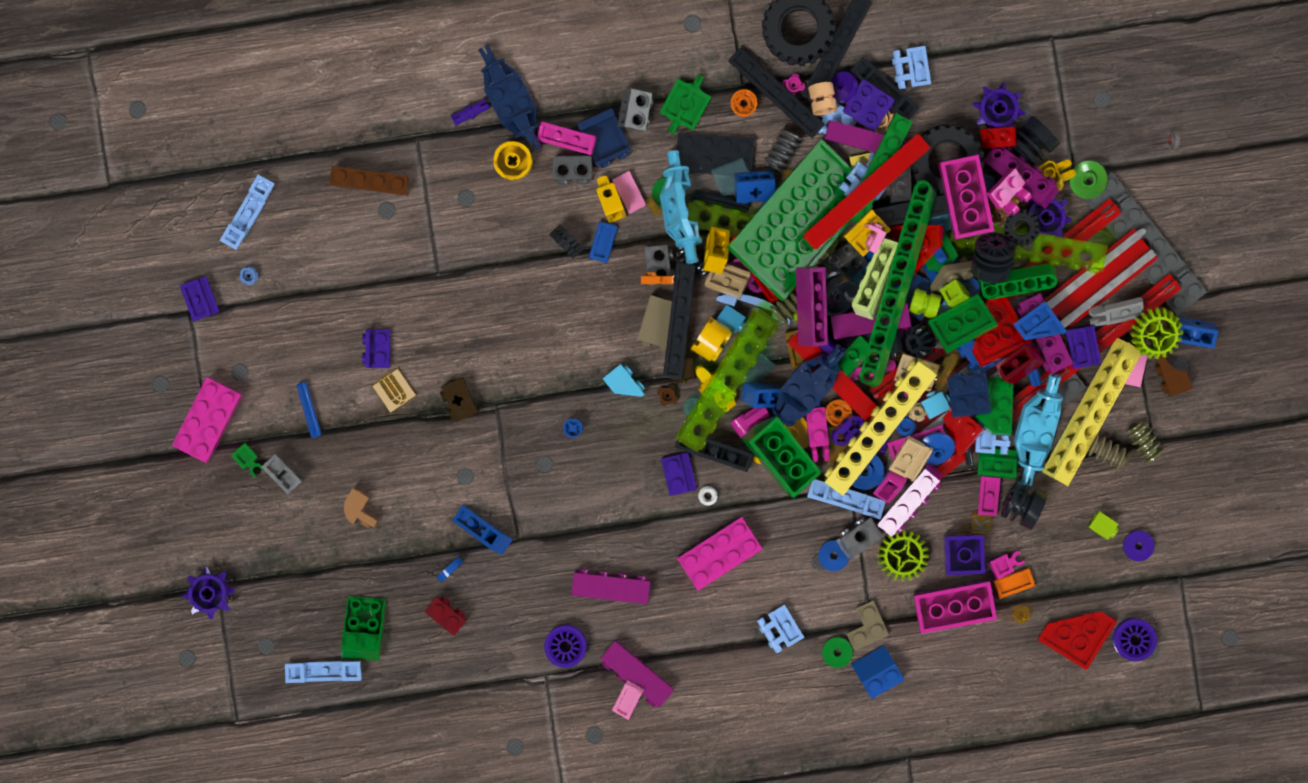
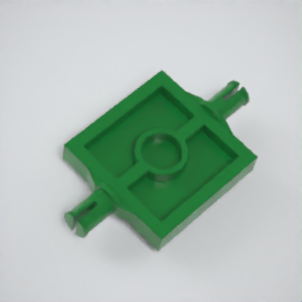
(685, 104)

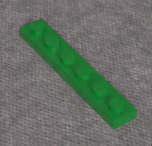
(886, 149)

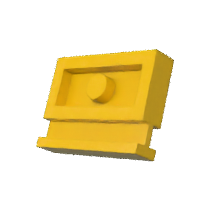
(858, 233)

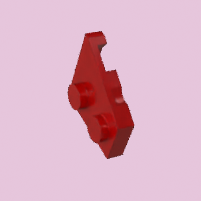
(963, 431)

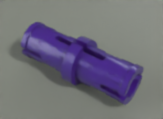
(470, 112)

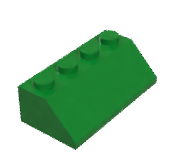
(781, 455)

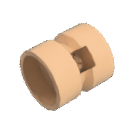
(822, 98)

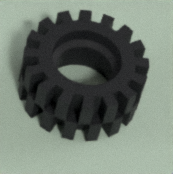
(1025, 217)
(566, 241)

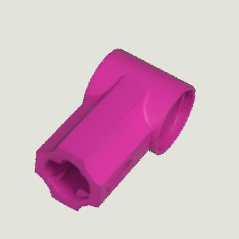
(746, 421)

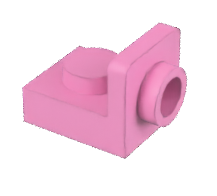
(874, 240)

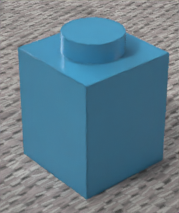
(731, 319)

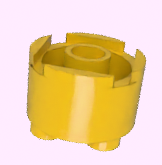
(511, 172)
(710, 339)

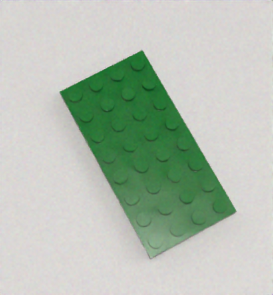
(773, 239)

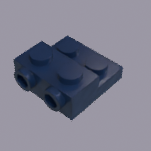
(969, 394)

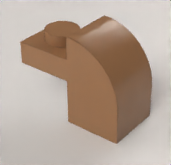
(354, 508)

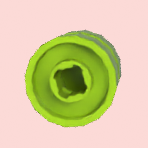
(925, 303)

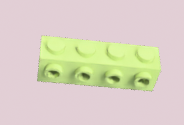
(872, 286)

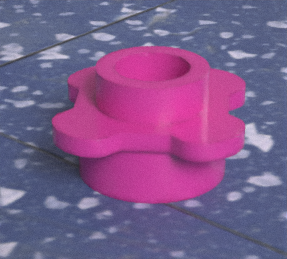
(798, 85)

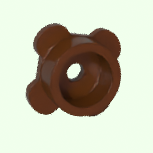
(672, 397)

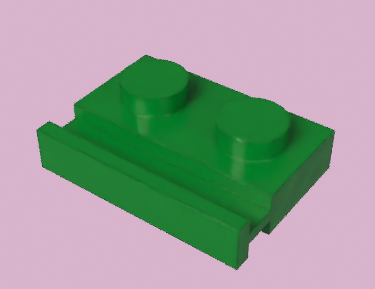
(998, 464)

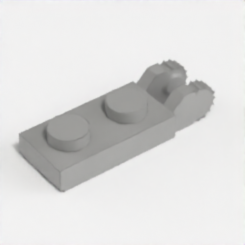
(1116, 312)

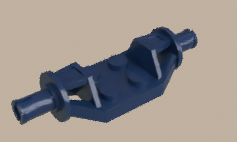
(510, 98)
(807, 386)

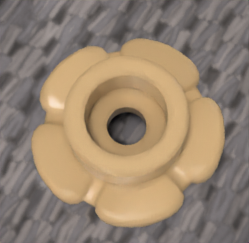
(919, 417)

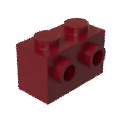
(1019, 364)
(446, 615)

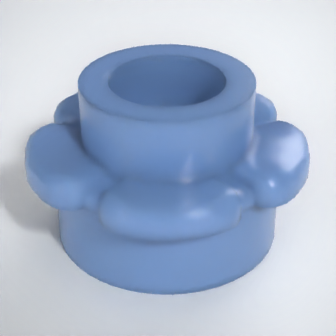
(243, 275)

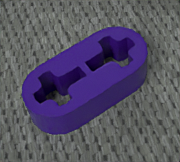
(846, 429)

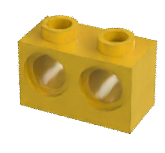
(715, 250)

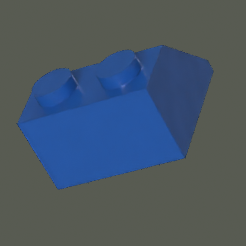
(877, 672)

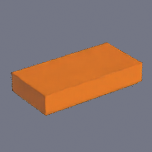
(1014, 583)

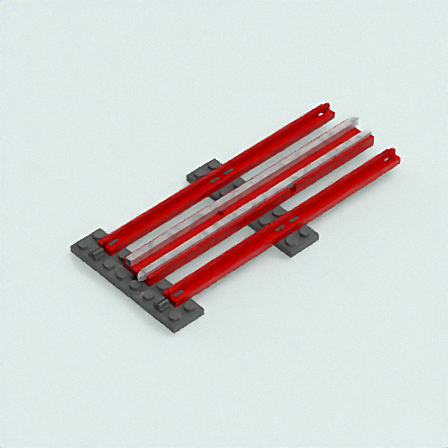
(1071, 302)

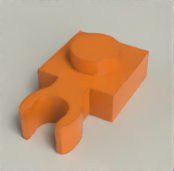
(651, 278)

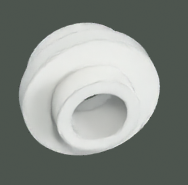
(712, 500)

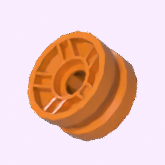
(738, 97)
(832, 407)

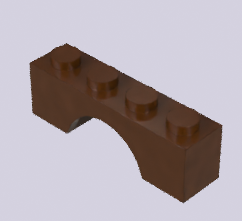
(369, 181)
(1173, 380)

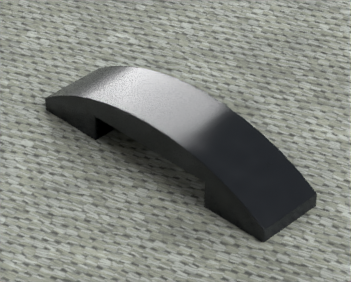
(902, 105)

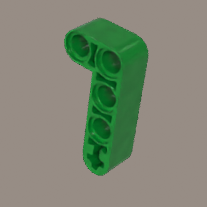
(1041, 277)

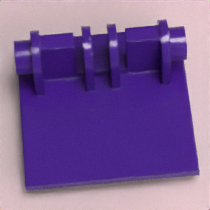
(869, 105)

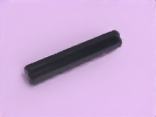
(726, 202)

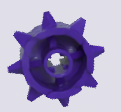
(991, 99)
(1055, 212)
(202, 602)

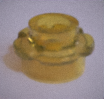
(1026, 614)

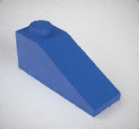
(761, 394)
(482, 530)

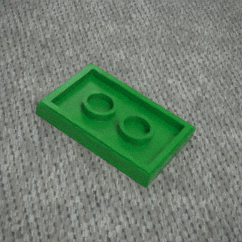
(962, 323)

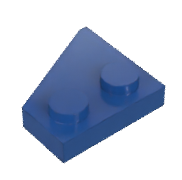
(1039, 323)

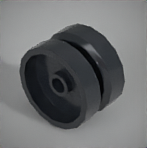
(839, 291)

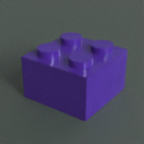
(964, 554)

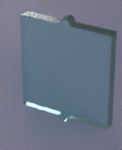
(725, 175)

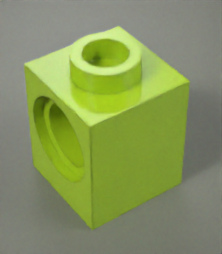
(955, 293)
(1103, 525)

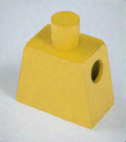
(612, 205)

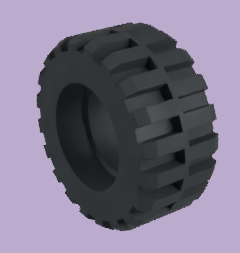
(799, 53)
(944, 134)

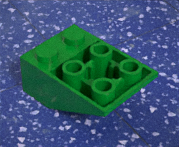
(363, 628)

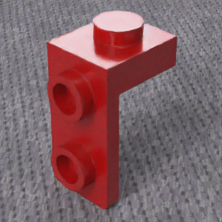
(998, 137)

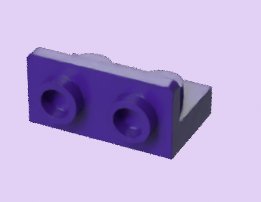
(377, 348)

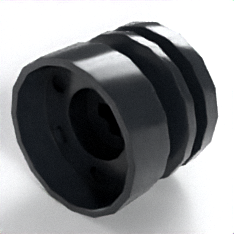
(1034, 140)
(993, 257)
(1024, 505)

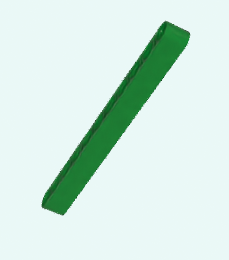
(895, 274)

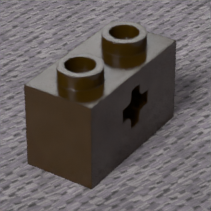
(467, 405)

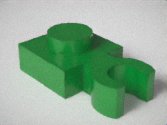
(246, 458)

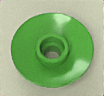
(1088, 170)

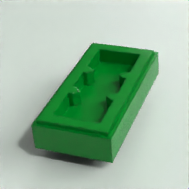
(854, 356)

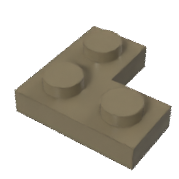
(949, 273)
(872, 629)

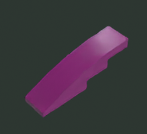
(854, 136)

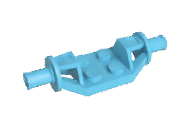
(674, 208)
(1038, 428)

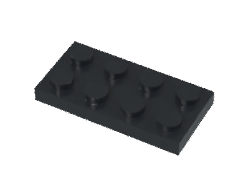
(709, 152)

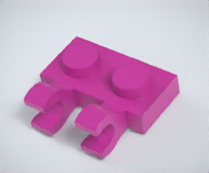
(1006, 188)

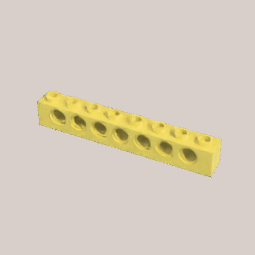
(1092, 411)
(842, 483)

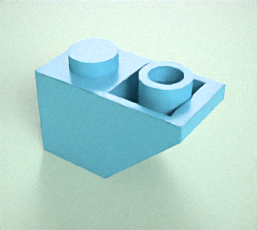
(622, 383)

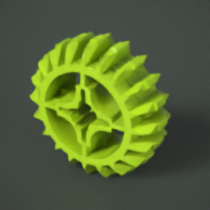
(1155, 317)
(897, 571)

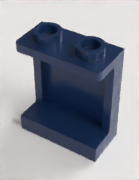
(610, 138)

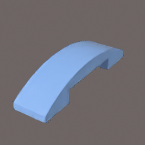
(248, 212)
(748, 299)
(851, 500)
(323, 671)

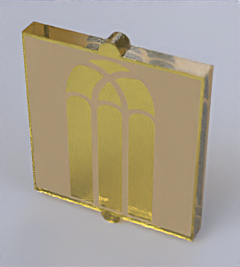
(394, 390)

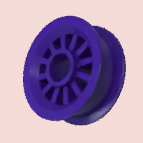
(1141, 655)
(572, 661)

